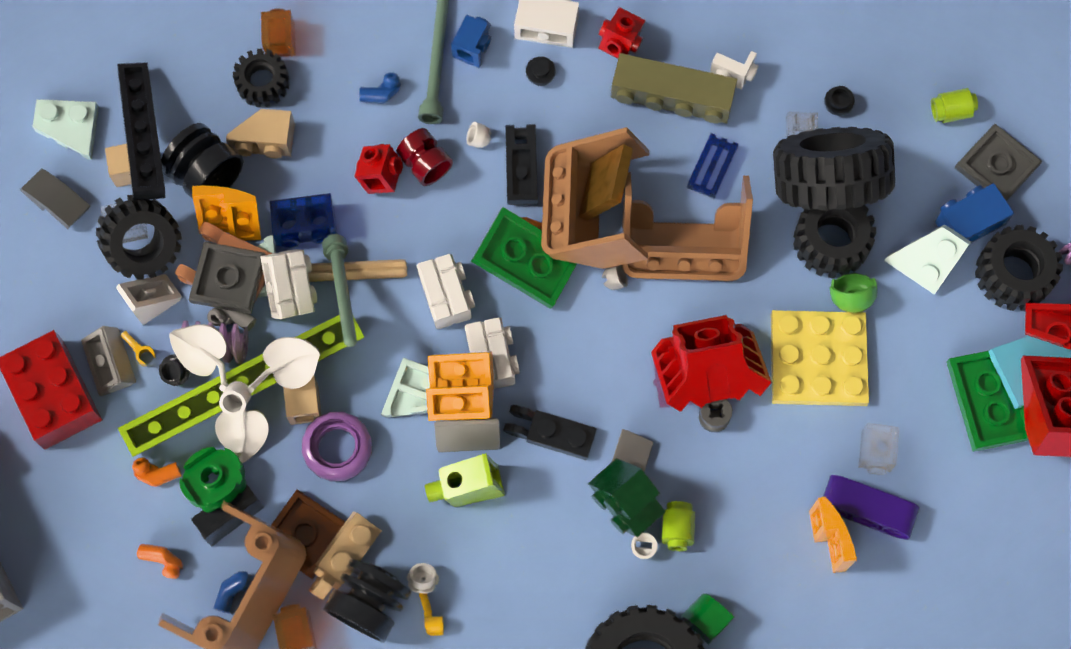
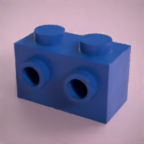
(977, 214)

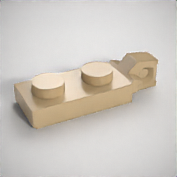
(349, 543)

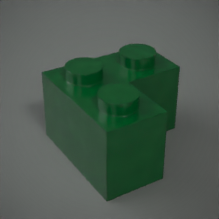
(627, 496)

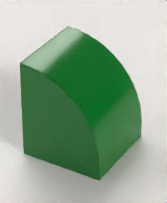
(707, 617)

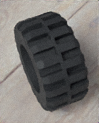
(834, 168)
(644, 624)

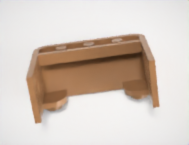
(565, 178)
(689, 249)
(281, 562)

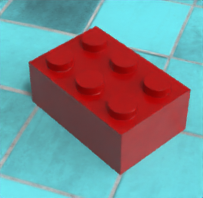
(49, 390)

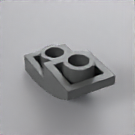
(55, 197)

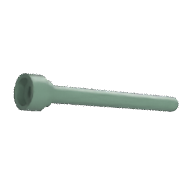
(431, 109)
(335, 250)

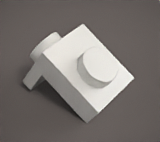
(728, 67)

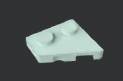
(68, 123)
(930, 257)
(408, 391)

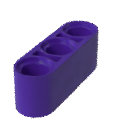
(872, 507)

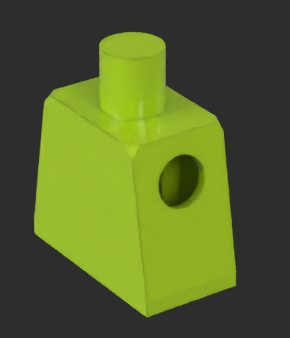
(479, 481)

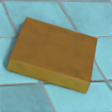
(606, 182)

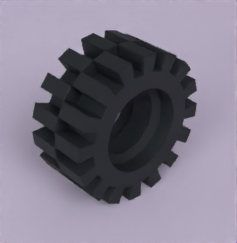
(256, 63)

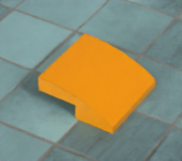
(227, 210)
(460, 386)
(829, 527)

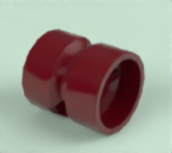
(422, 154)

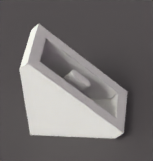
(149, 296)

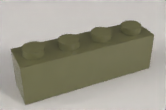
(673, 88)

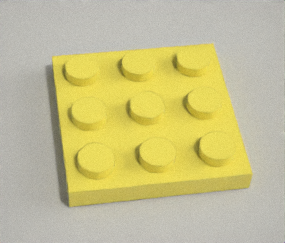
(819, 358)

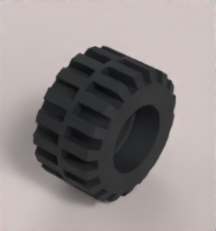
(1032, 249)
(152, 256)
(828, 257)

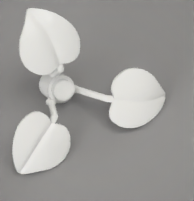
(243, 431)

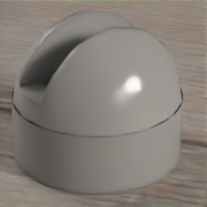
(615, 278)

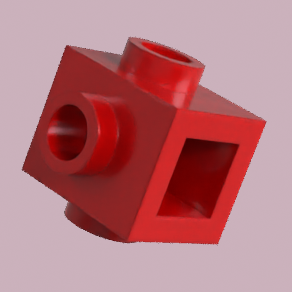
(621, 33)
(378, 169)

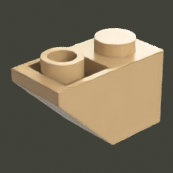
(264, 133)

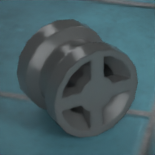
(711, 419)

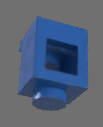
(471, 40)

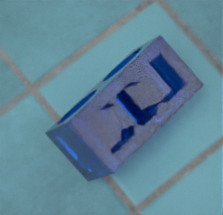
(303, 212)

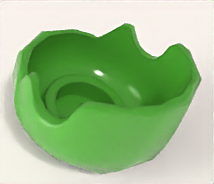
(853, 292)

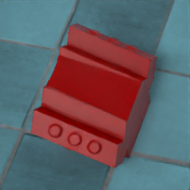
(709, 363)

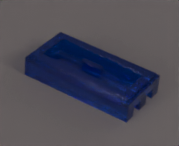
(721, 144)

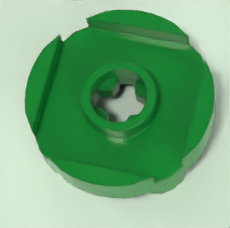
(225, 488)

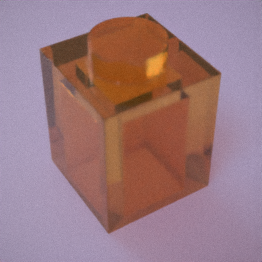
(278, 32)
(294, 628)

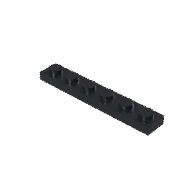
(140, 132)

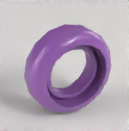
(325, 424)

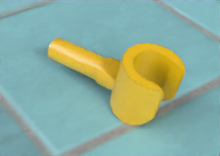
(137, 348)
(433, 624)

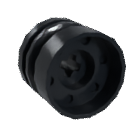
(200, 159)
(367, 600)

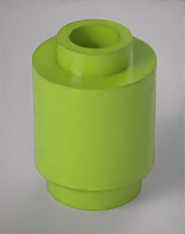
(954, 105)
(678, 526)

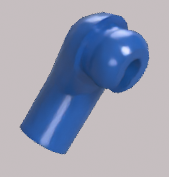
(382, 94)
(229, 588)

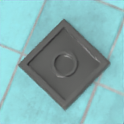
(998, 160)
(227, 278)

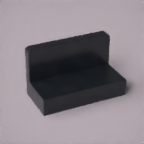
(219, 523)

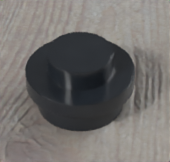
(540, 71)
(839, 100)
(173, 371)

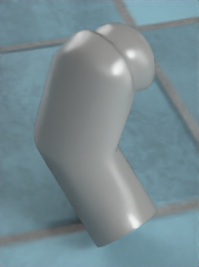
(228, 317)

